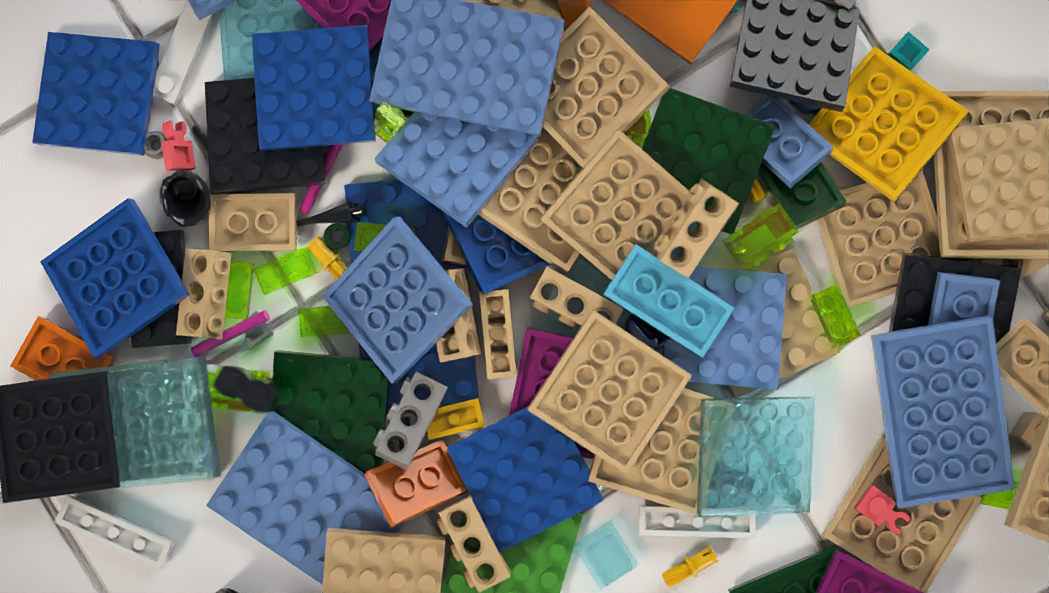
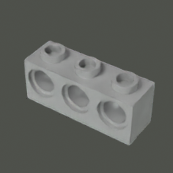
(410, 435)

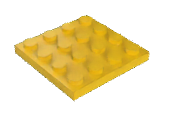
(888, 124)

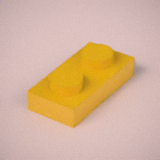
(456, 419)

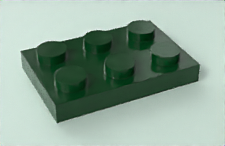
(809, 198)

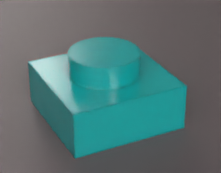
(908, 51)

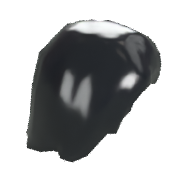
(185, 198)

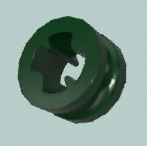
(328, 235)

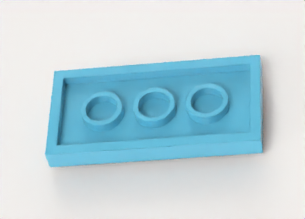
(668, 300)

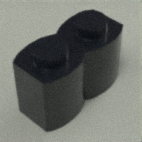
(241, 384)

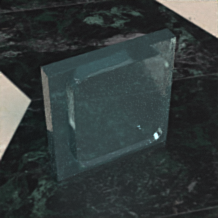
(605, 555)

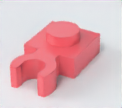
(177, 151)
(878, 507)

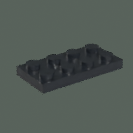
(163, 329)

